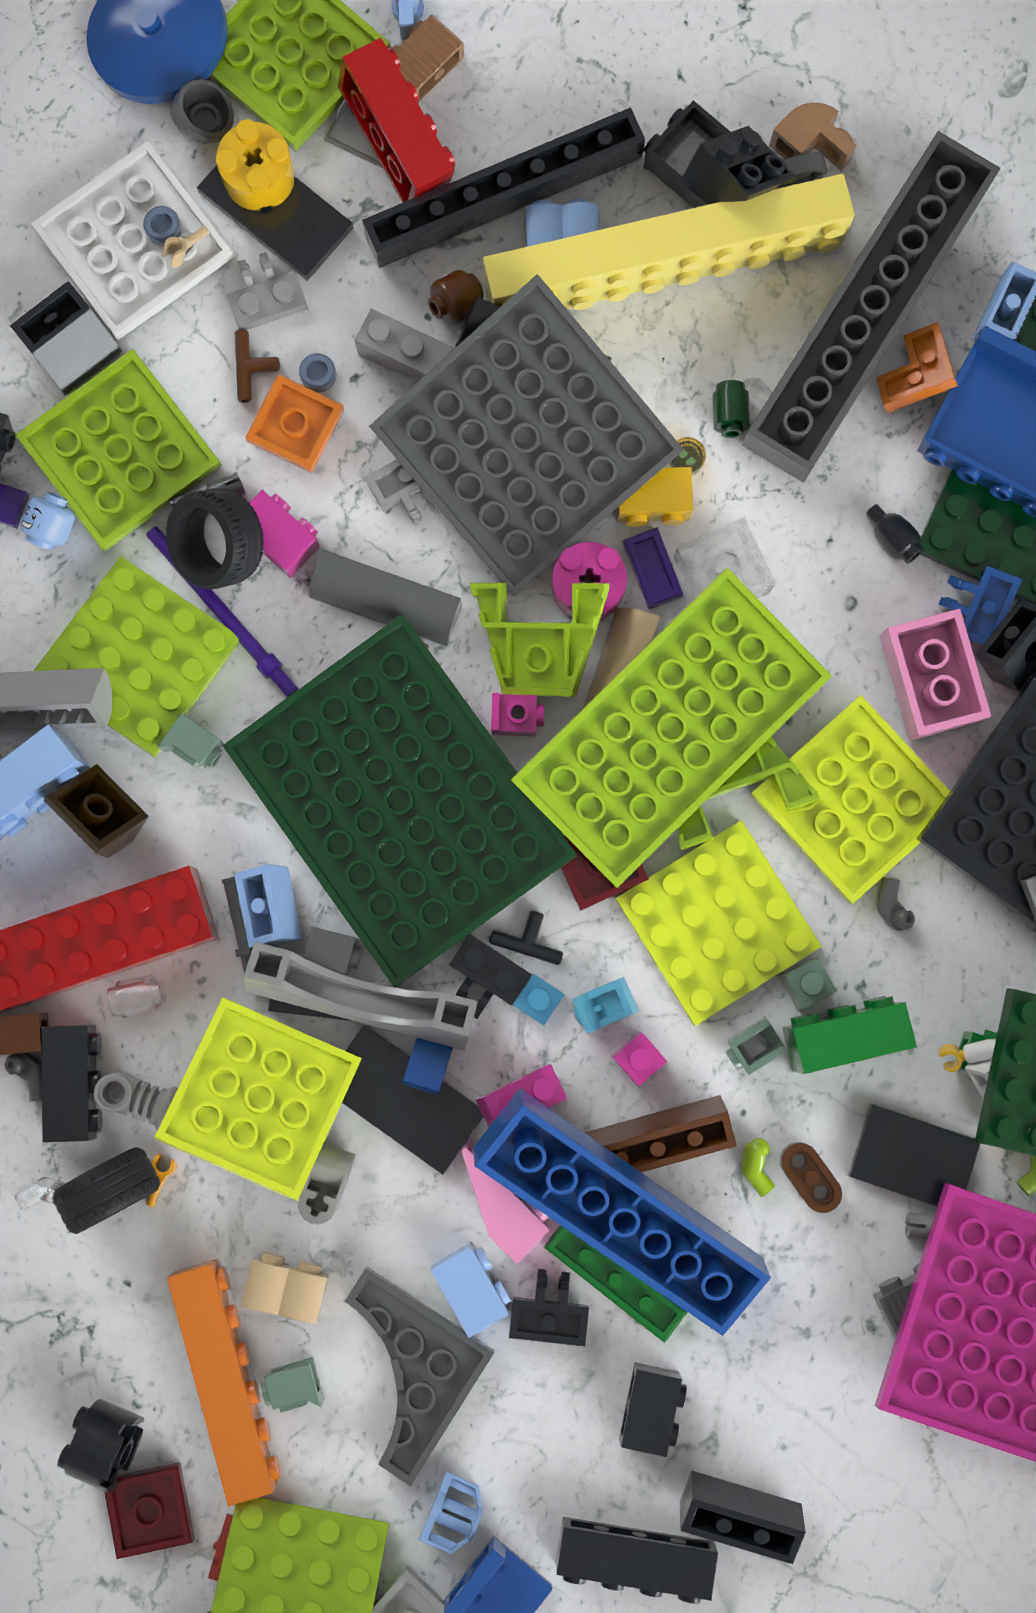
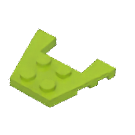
(540, 655)
(763, 764)

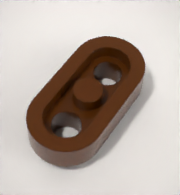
(810, 1176)

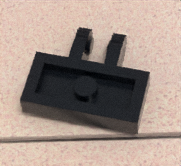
(489, 970)
(549, 1320)

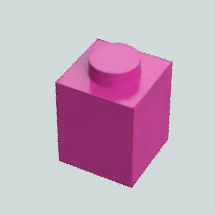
(639, 1058)

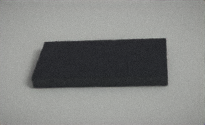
(297, 231)
(418, 1120)

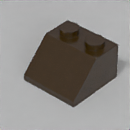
(98, 811)

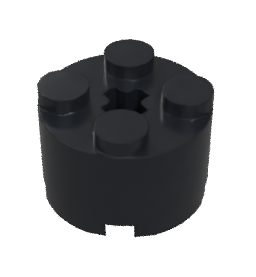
(101, 1445)

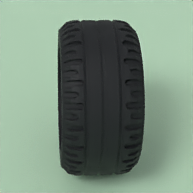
(188, 545)
(106, 1190)

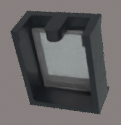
(672, 152)

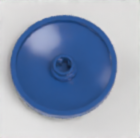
(155, 45)

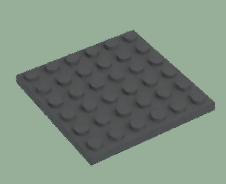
(526, 436)

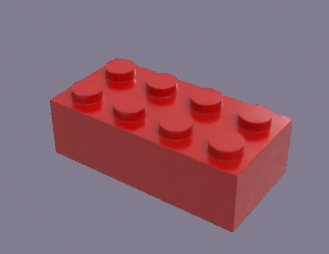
(393, 121)

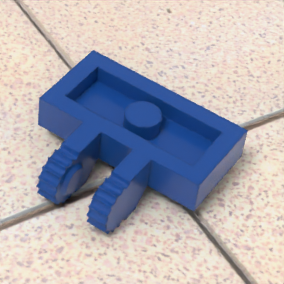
(990, 602)

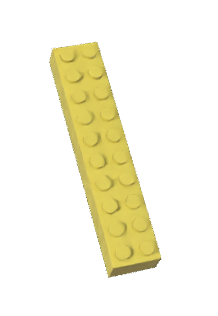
(679, 246)

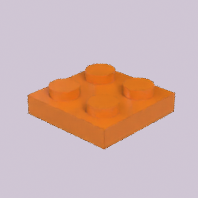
(294, 423)

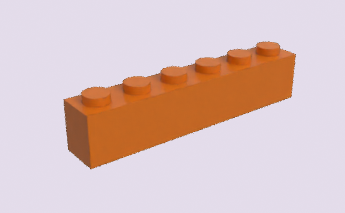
(223, 1382)

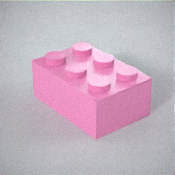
(934, 675)

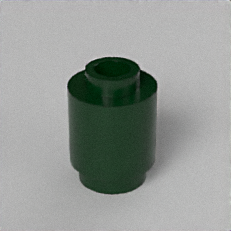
(731, 408)

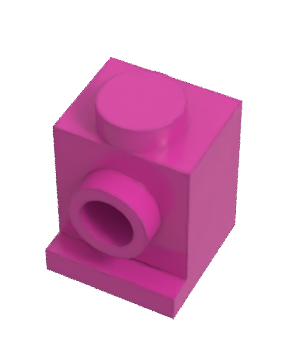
(504, 724)

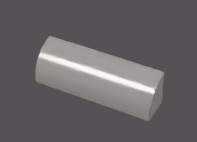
(55, 698)

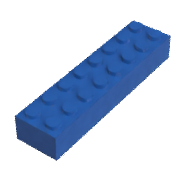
(620, 1212)

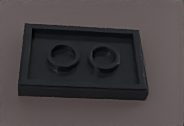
(911, 1156)

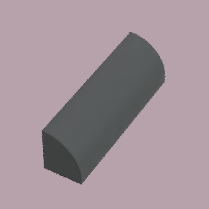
(384, 596)

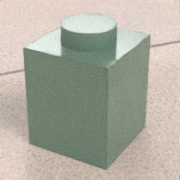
(808, 983)

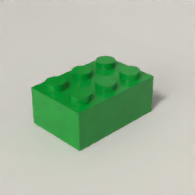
(848, 1035)

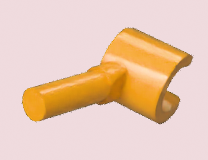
(151, 1200)

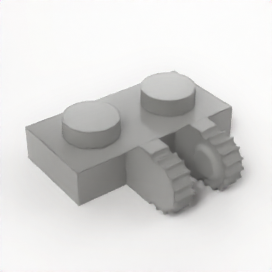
(268, 299)
(395, 485)

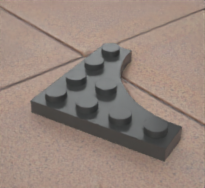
(431, 1367)

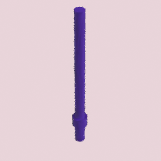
(267, 663)

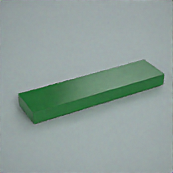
(617, 1284)

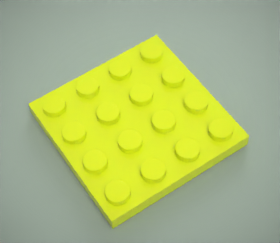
(870, 802)
(718, 923)
(258, 1099)

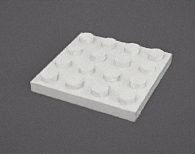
(106, 251)

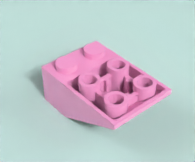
(507, 1217)

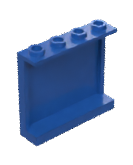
(990, 421)

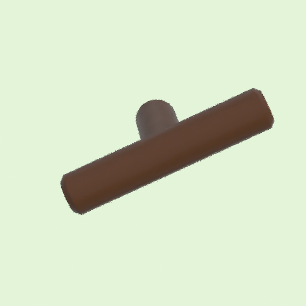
(247, 365)

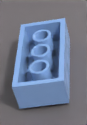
(32, 773)

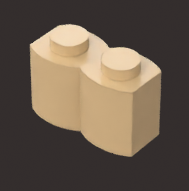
(285, 1288)

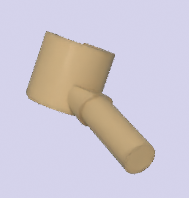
(178, 246)

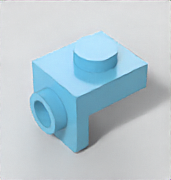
(604, 1005)

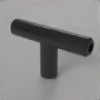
(527, 944)

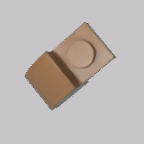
(810, 128)

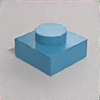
(538, 999)

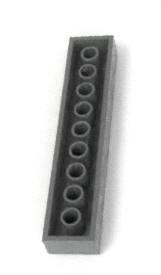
(870, 306)

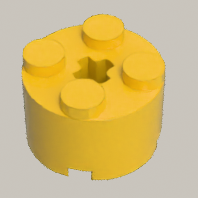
(255, 165)

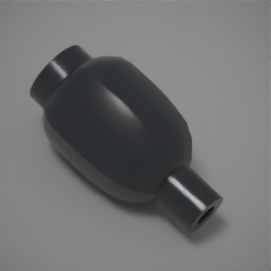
(895, 534)

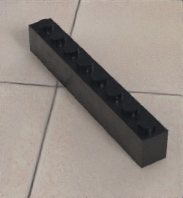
(504, 187)

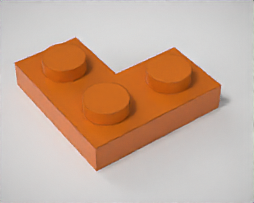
(925, 376)

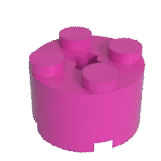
(591, 561)

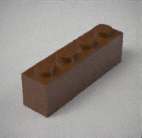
(670, 1134)

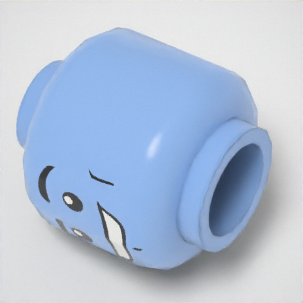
(47, 521)

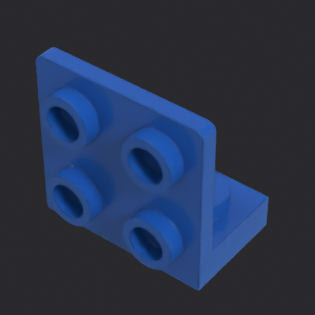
(498, 1584)

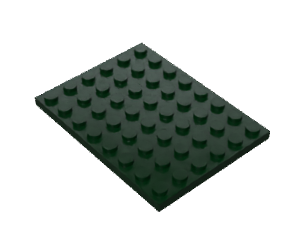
(398, 801)

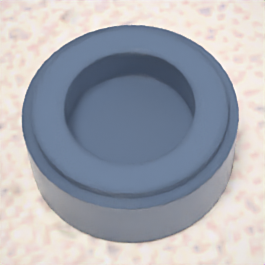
(161, 224)
(317, 372)

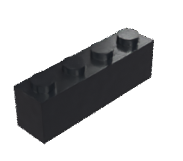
(636, 1559)

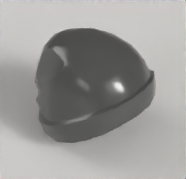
(202, 111)

